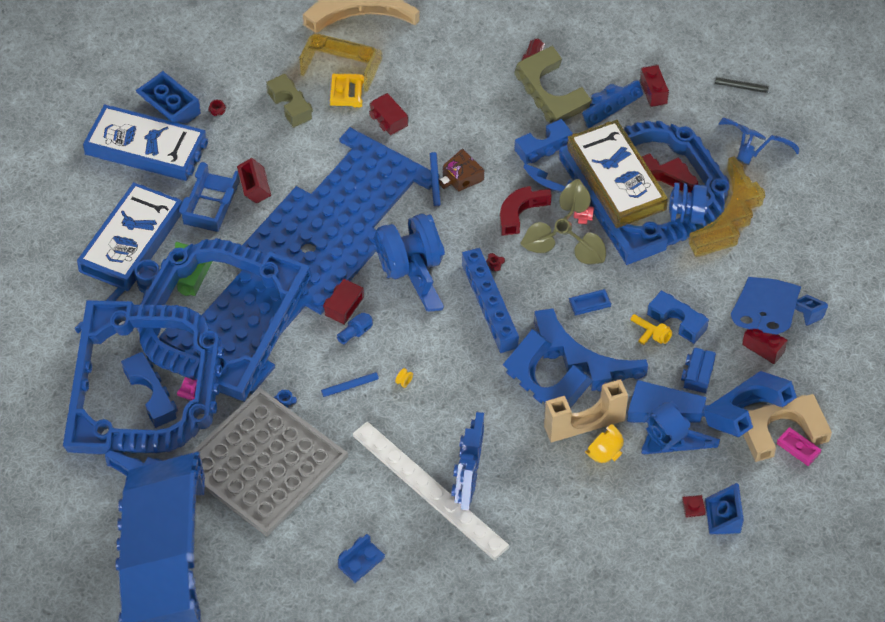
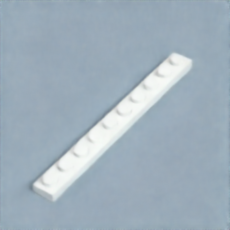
(431, 490)

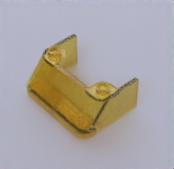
(344, 49)

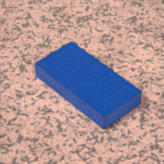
(590, 302)

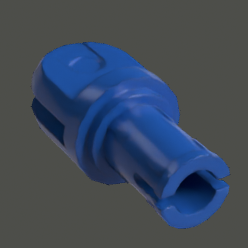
(356, 327)

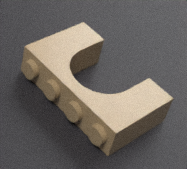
(609, 410)
(802, 410)

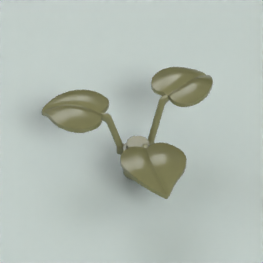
(539, 236)

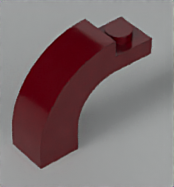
(517, 203)

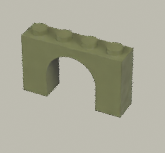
(554, 107)

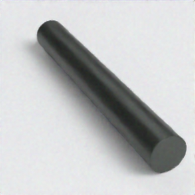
(740, 84)

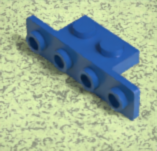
(610, 101)
(423, 284)

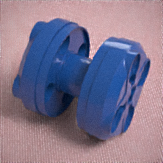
(395, 250)

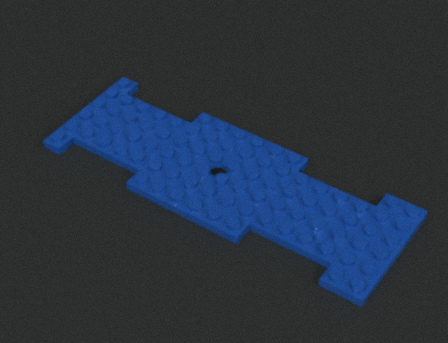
(335, 220)

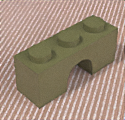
(284, 89)

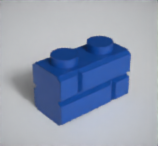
(699, 370)

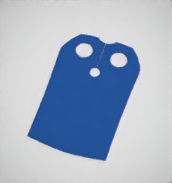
(767, 296)

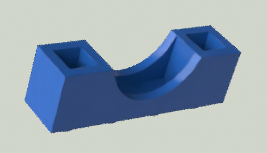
(139, 371)

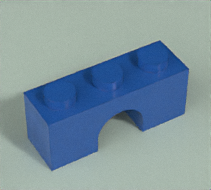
(532, 149)
(666, 306)

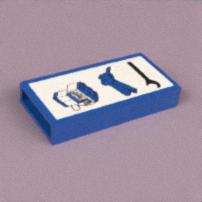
(145, 142)
(129, 236)

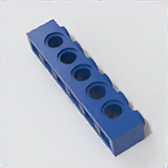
(490, 300)

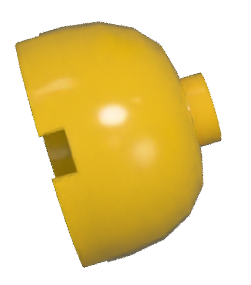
(606, 446)

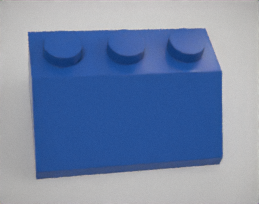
(170, 98)

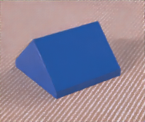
(725, 511)

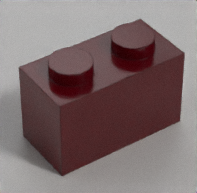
(654, 85)
(388, 114)
(254, 180)
(343, 301)
(764, 344)

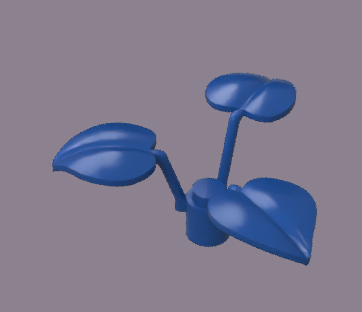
(747, 151)

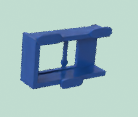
(212, 182)

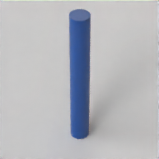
(435, 179)
(349, 384)

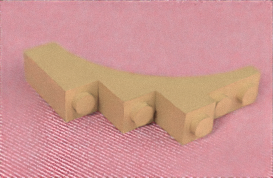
(329, 11)

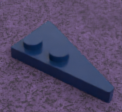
(691, 442)

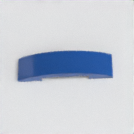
(540, 176)

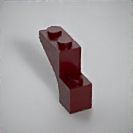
(671, 172)

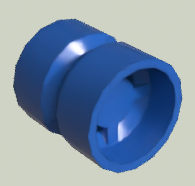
(144, 274)

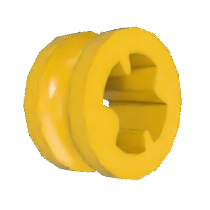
(404, 377)

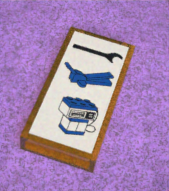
(617, 173)

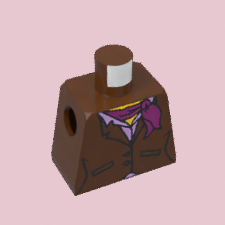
(461, 172)

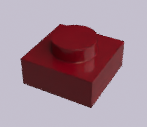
(693, 506)

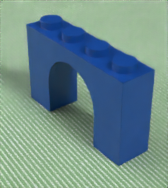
(523, 364)
(727, 412)

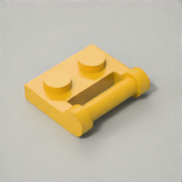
(340, 90)

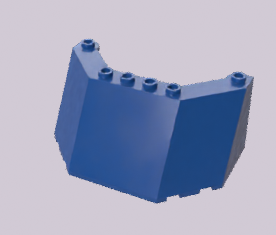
(159, 541)

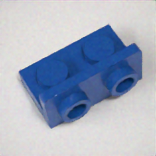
(360, 558)

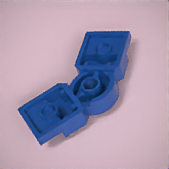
(469, 462)

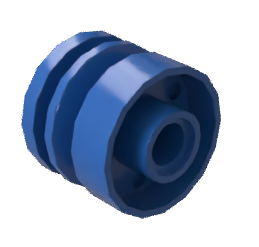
(688, 203)

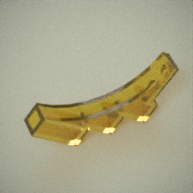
(724, 230)

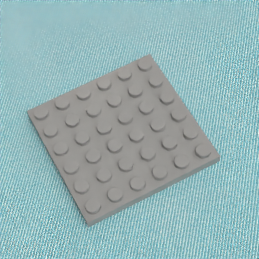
(266, 461)

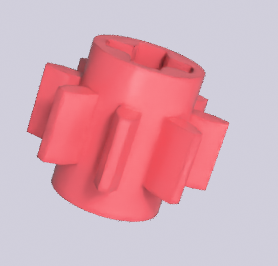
(584, 216)

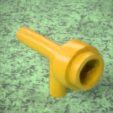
(661, 333)

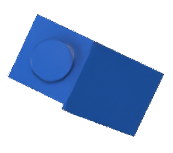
(812, 308)

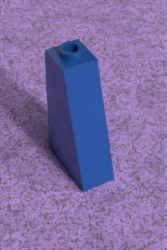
(650, 396)

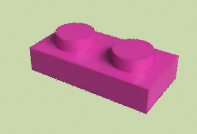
(798, 446)

